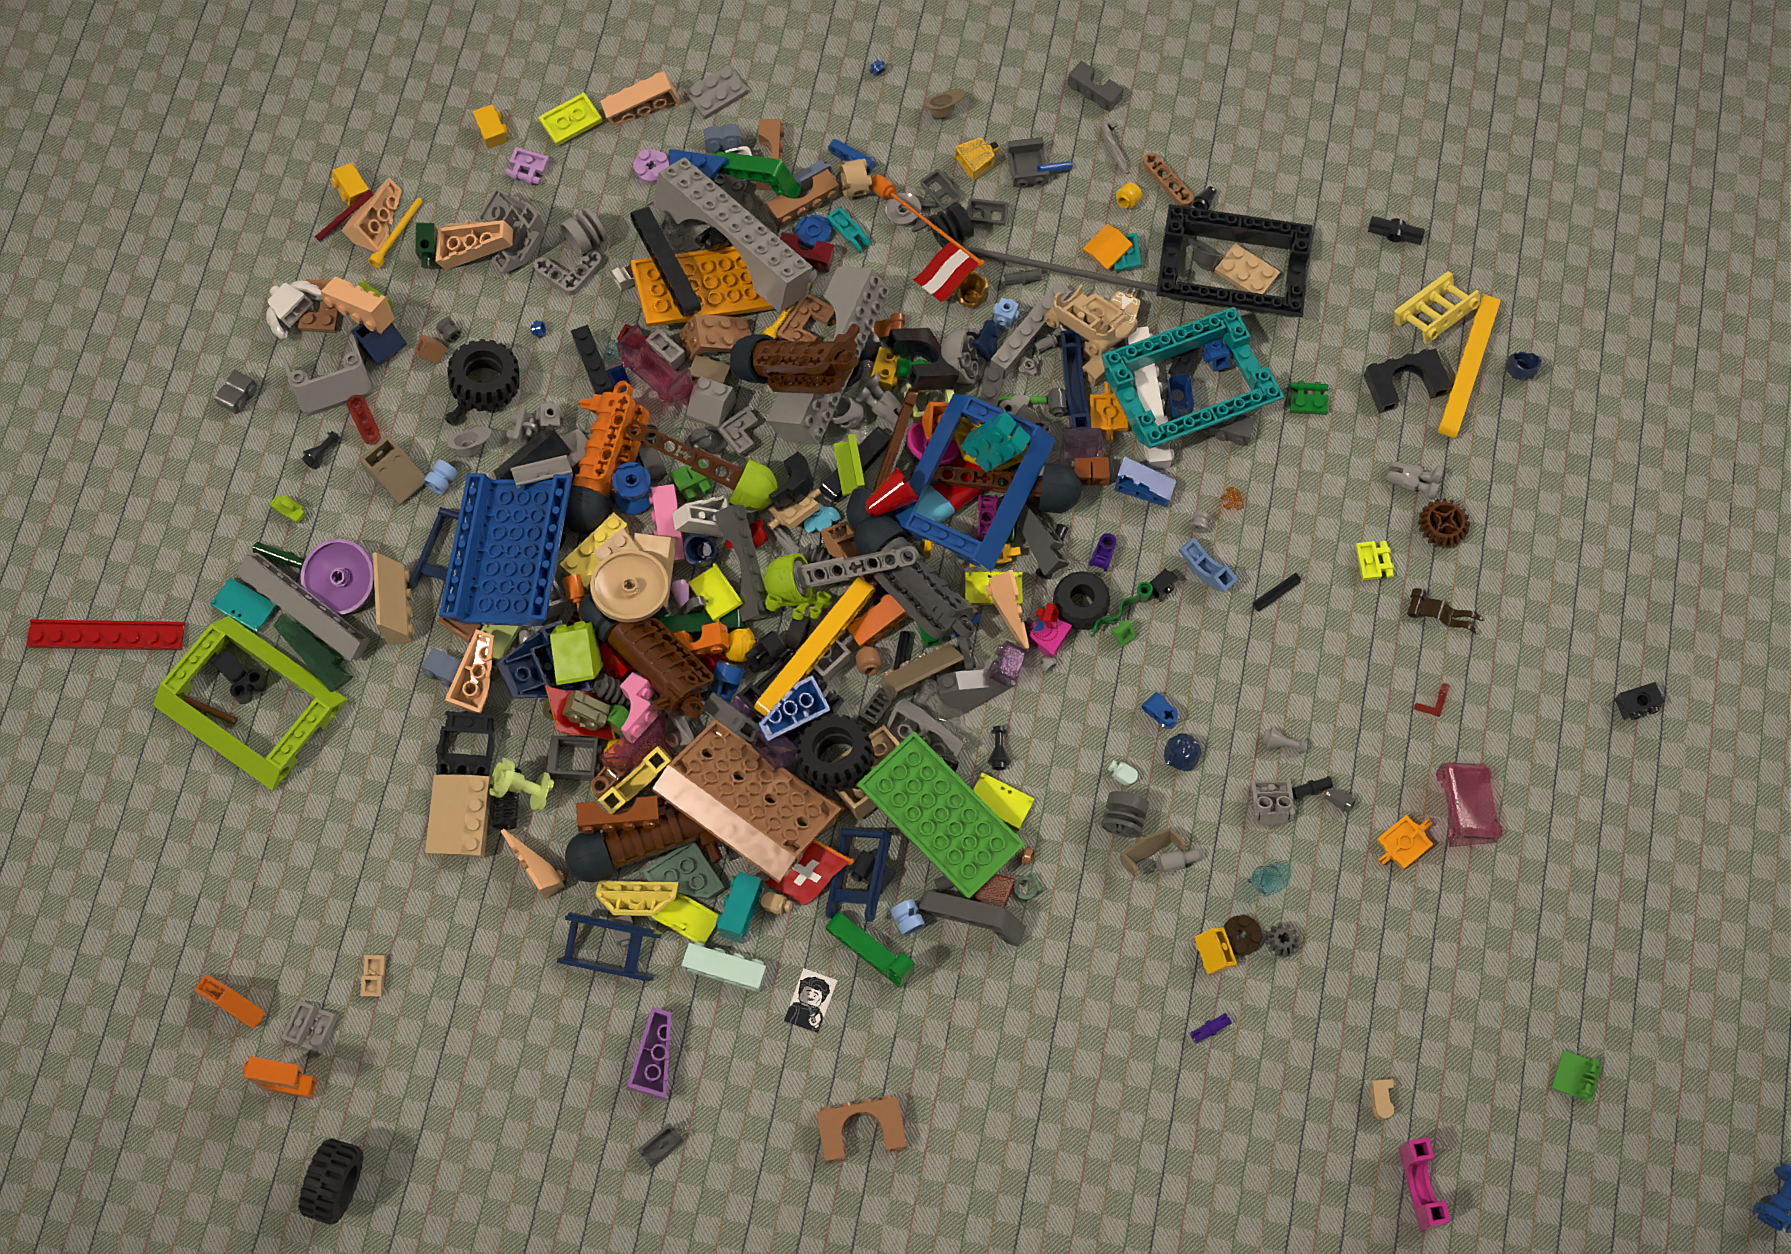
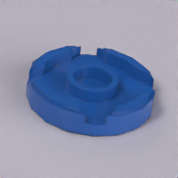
(813, 229)

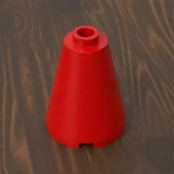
(890, 495)

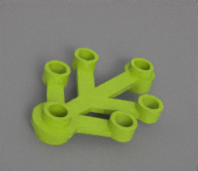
(821, 600)

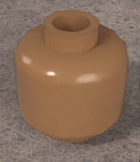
(868, 660)

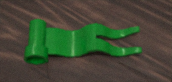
(1144, 591)

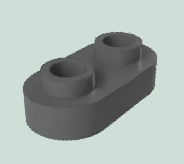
(964, 646)

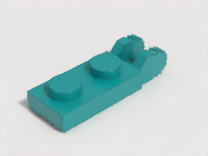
(847, 228)

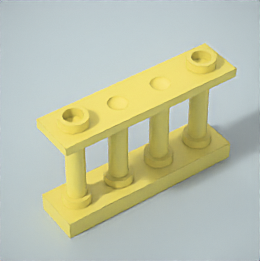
(1431, 294)

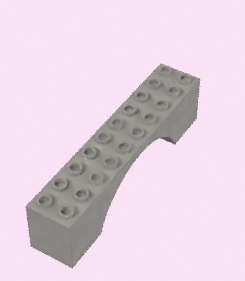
(774, 267)
(857, 300)

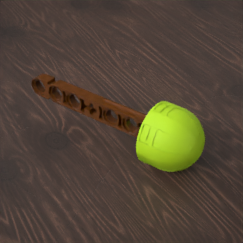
(749, 485)

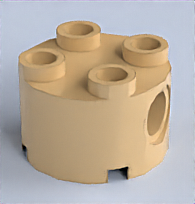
(854, 178)

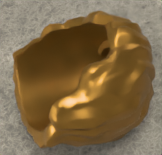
(973, 291)

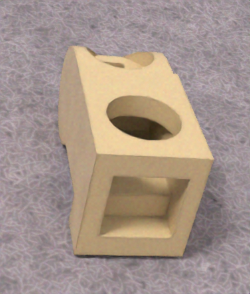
(1380, 1098)

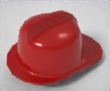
(758, 535)

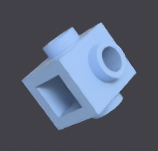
(1006, 312)

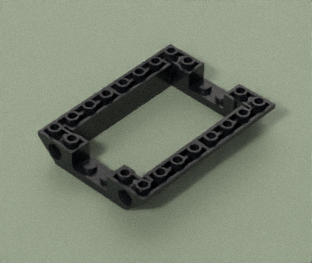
(1242, 229)

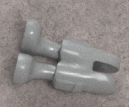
(887, 405)
(1408, 478)

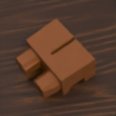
(1099, 468)

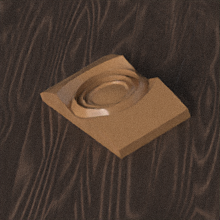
(840, 543)

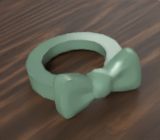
(1032, 878)

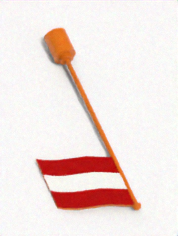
(948, 266)

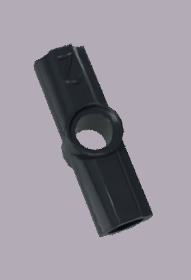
(1396, 230)

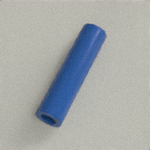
(1055, 167)

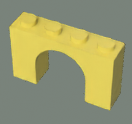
(639, 778)

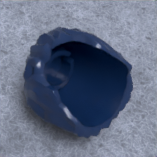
(1523, 365)
(700, 550)
(1182, 752)

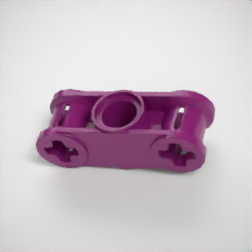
(987, 509)

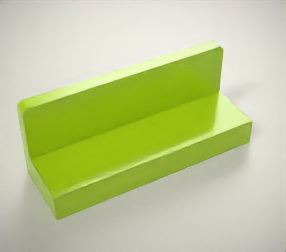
(849, 465)

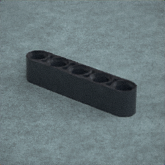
(869, 452)

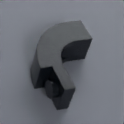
(797, 486)

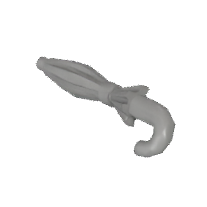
(1109, 137)

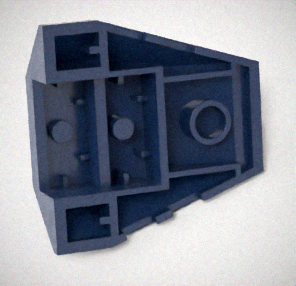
(531, 667)

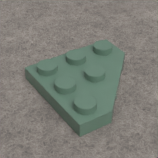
(687, 868)

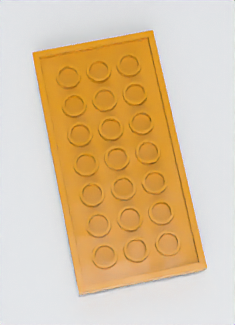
(717, 278)

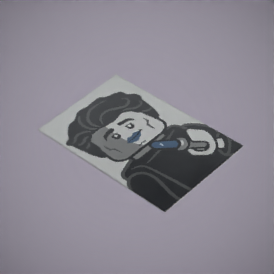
(810, 1000)

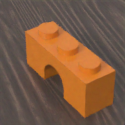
(713, 640)

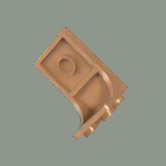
(712, 333)

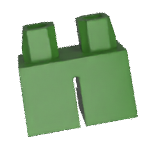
(689, 481)

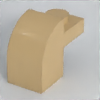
(1094, 369)

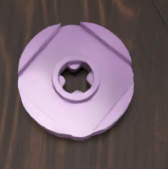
(646, 158)

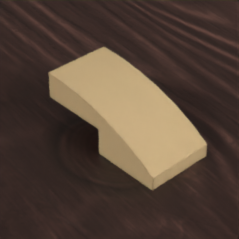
(373, 975)

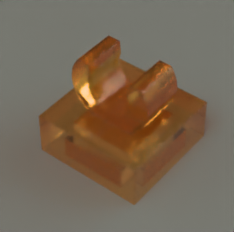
(1234, 497)

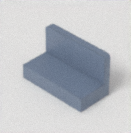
(804, 177)

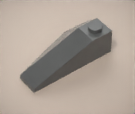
(968, 688)

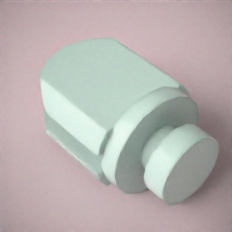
(1123, 773)

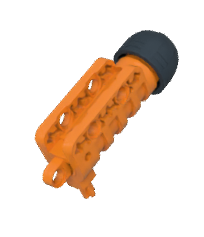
(605, 452)

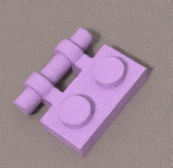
(528, 161)

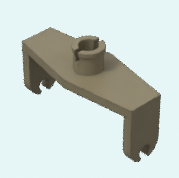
(1148, 846)

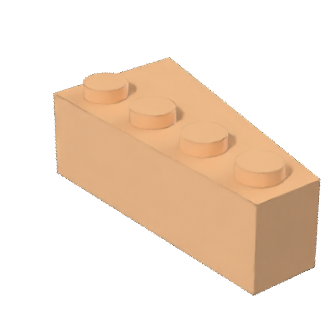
(471, 241)

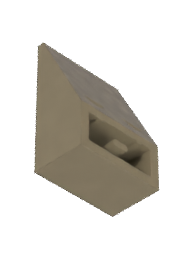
(393, 470)

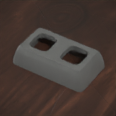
(947, 188)
(987, 206)

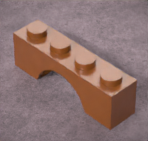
(642, 814)

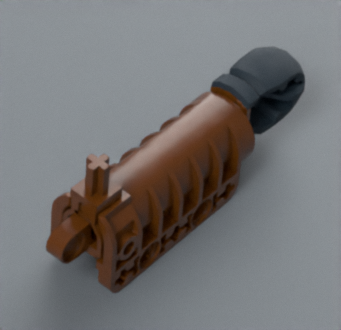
(654, 659)

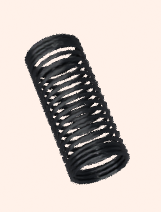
(506, 822)

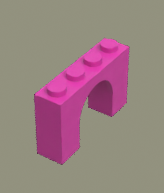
(1415, 1160)

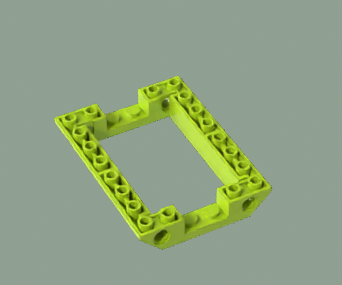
(281, 760)

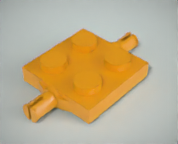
(1107, 413)
(1404, 842)

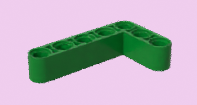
(762, 170)
(894, 968)

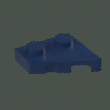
(988, 339)

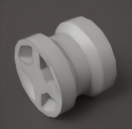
(1200, 522)

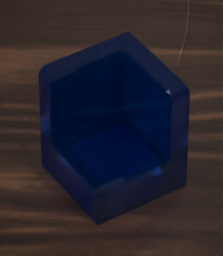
(618, 374)

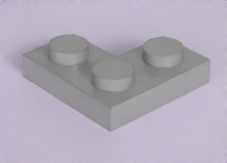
(734, 431)

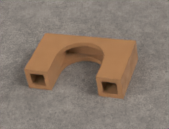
(884, 1111)

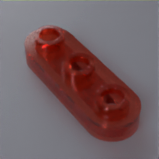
(360, 414)

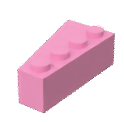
(664, 505)

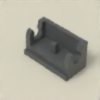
(660, 1145)

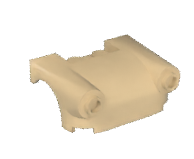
(1092, 319)

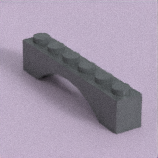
(734, 525)

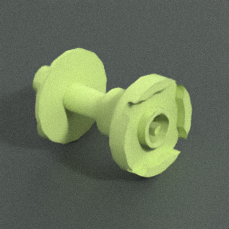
(506, 779)

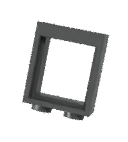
(568, 741)

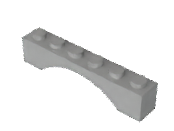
(1020, 339)

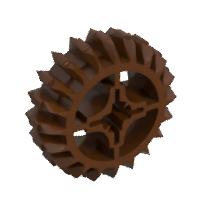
(1453, 533)

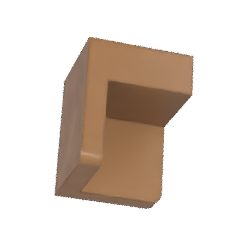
(430, 349)

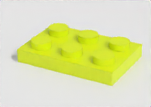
(570, 119)

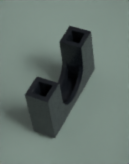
(923, 343)
(1424, 364)

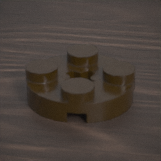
(1253, 934)

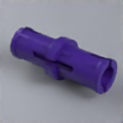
(1210, 1028)

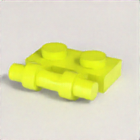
(1369, 561)

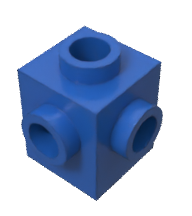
(1217, 355)

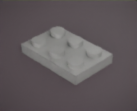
(716, 92)

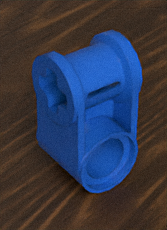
(1158, 708)

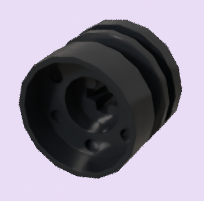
(954, 223)

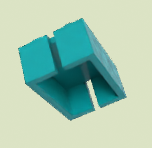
(991, 442)
(739, 907)

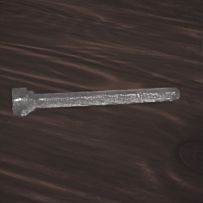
(868, 368)

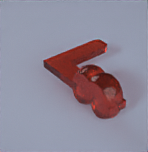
(1439, 704)

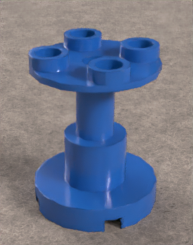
(632, 488)
(1777, 1210)

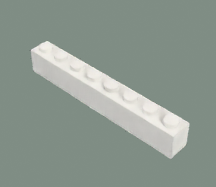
(1148, 391)

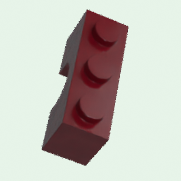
(819, 257)

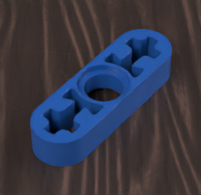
(848, 153)

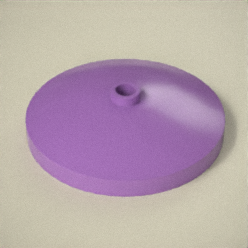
(323, 573)

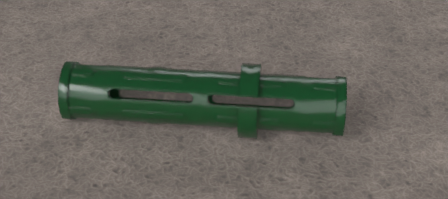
(287, 558)

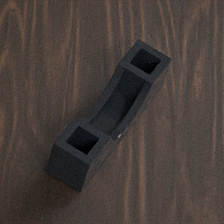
(592, 360)

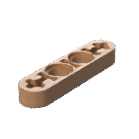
(1164, 182)

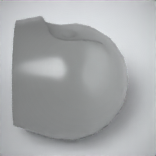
(849, 413)

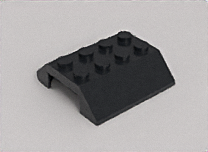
(752, 693)

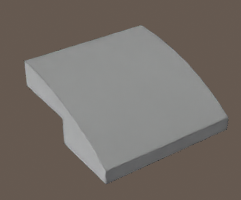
(309, 1027)

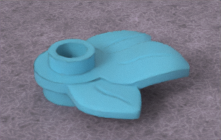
(821, 519)

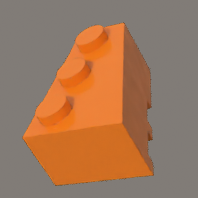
(877, 621)

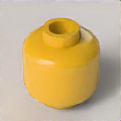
(1128, 195)

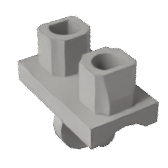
(524, 427)

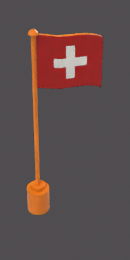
(557, 698)
(811, 873)

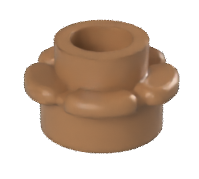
(1027, 855)

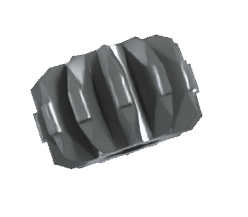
(1289, 942)

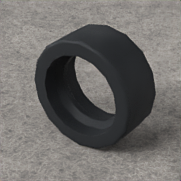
(797, 633)

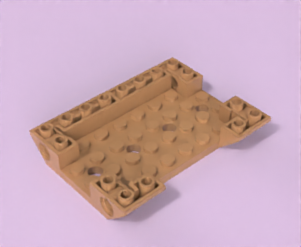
(737, 808)

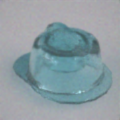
(1270, 878)

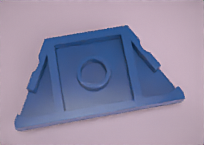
(705, 163)

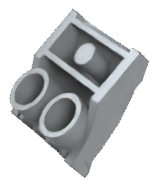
(1272, 802)

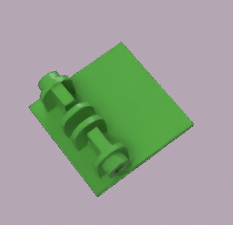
(1577, 1076)

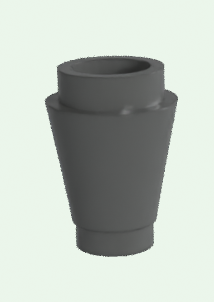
(1341, 800)

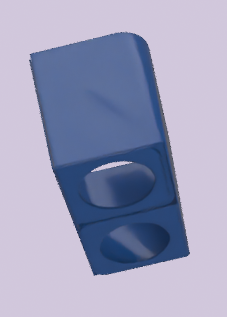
(1179, 382)

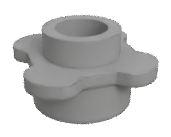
(1028, 370)

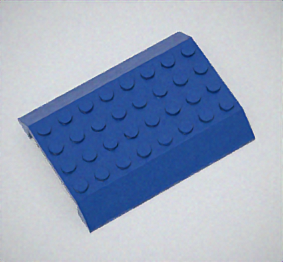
(505, 551)

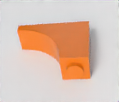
(230, 1001)

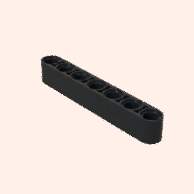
(665, 261)

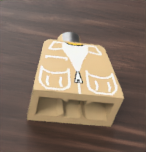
(1127, 303)

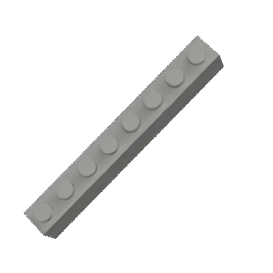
(303, 607)

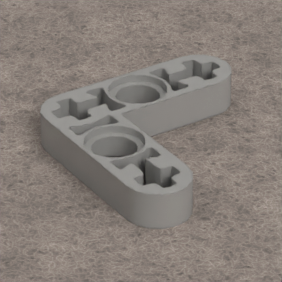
(567, 278)

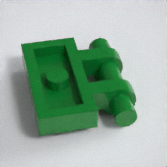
(1308, 403)

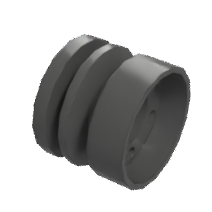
(1125, 814)

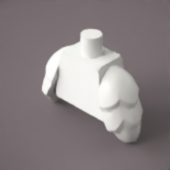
(289, 304)

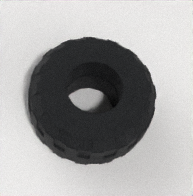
(1086, 584)

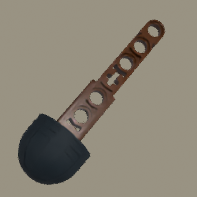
(1057, 488)
(855, 508)

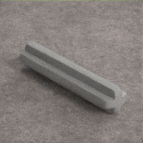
(780, 534)

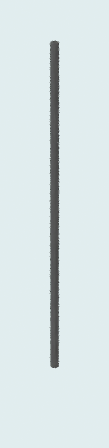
(1069, 270)

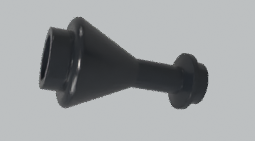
(314, 456)
(999, 757)

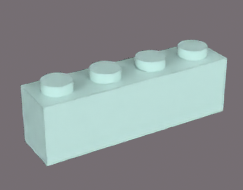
(724, 967)

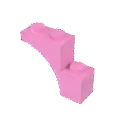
(641, 715)

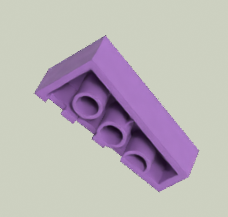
(651, 1062)

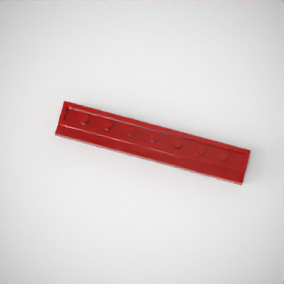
(105, 634)

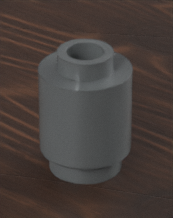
(1057, 402)

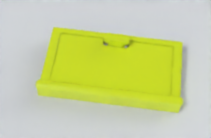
(976, 587)
(717, 591)
(1008, 806)
(688, 915)

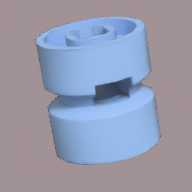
(439, 478)
(907, 916)

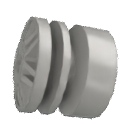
(582, 232)

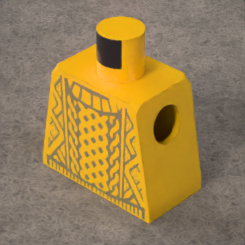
(976, 156)

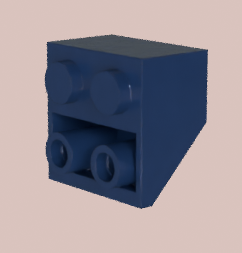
(378, 345)

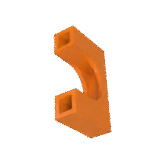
(279, 1077)

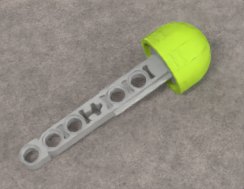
(794, 578)

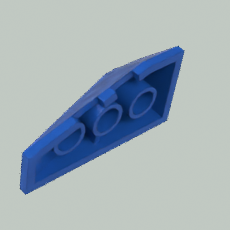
(797, 707)

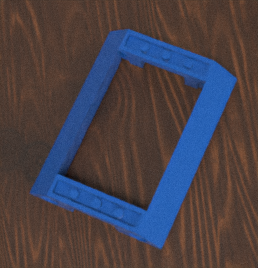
(978, 553)

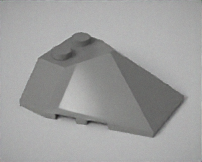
(526, 225)

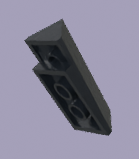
(543, 446)

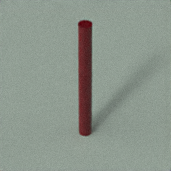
(344, 215)

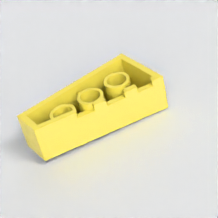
(583, 559)

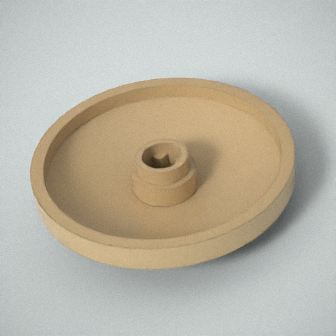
(629, 586)

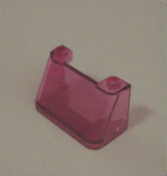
(1469, 803)

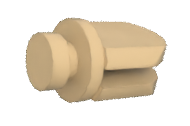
(775, 903)

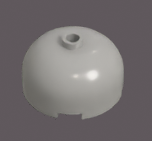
(959, 352)

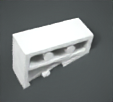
(700, 516)

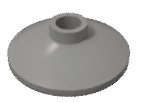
(894, 208)

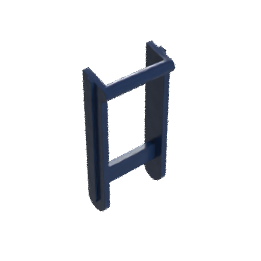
(422, 566)
(859, 897)
(633, 952)

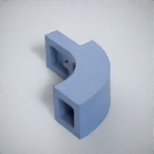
(1205, 568)

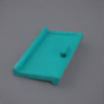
(249, 606)

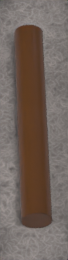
(210, 710)

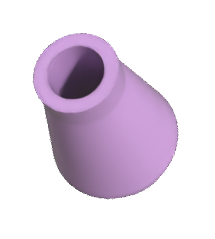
(680, 591)

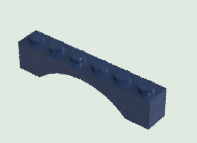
(1073, 379)

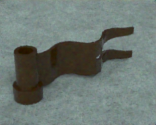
(1438, 609)

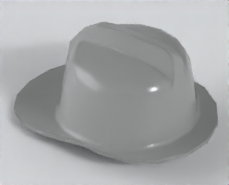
(470, 441)

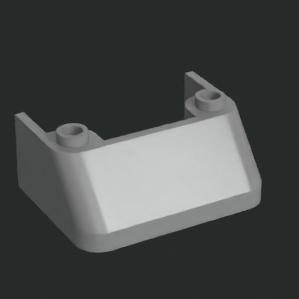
(333, 388)

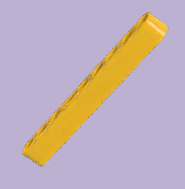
(1468, 366)
(817, 644)

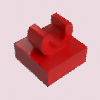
(1048, 615)

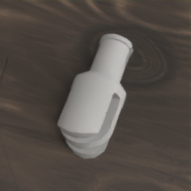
(1177, 860)

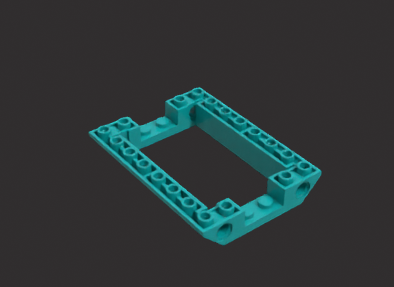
(1221, 325)

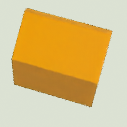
(1107, 246)

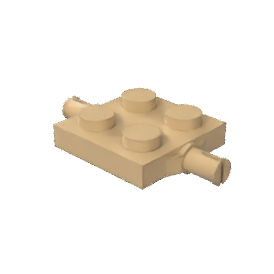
(793, 513)

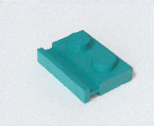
(1132, 257)

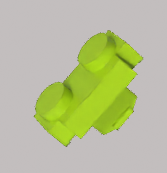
(288, 508)

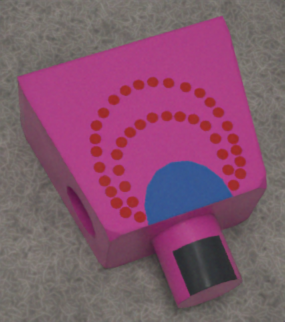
(1046, 639)

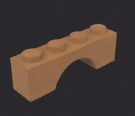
(770, 136)
(785, 209)

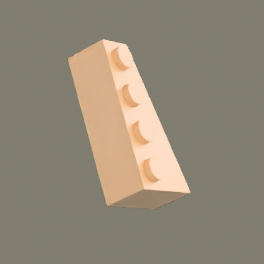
(640, 99)
(358, 304)

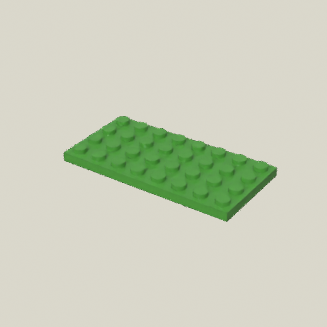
(940, 815)

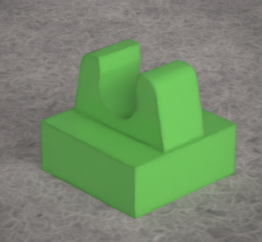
(1123, 633)

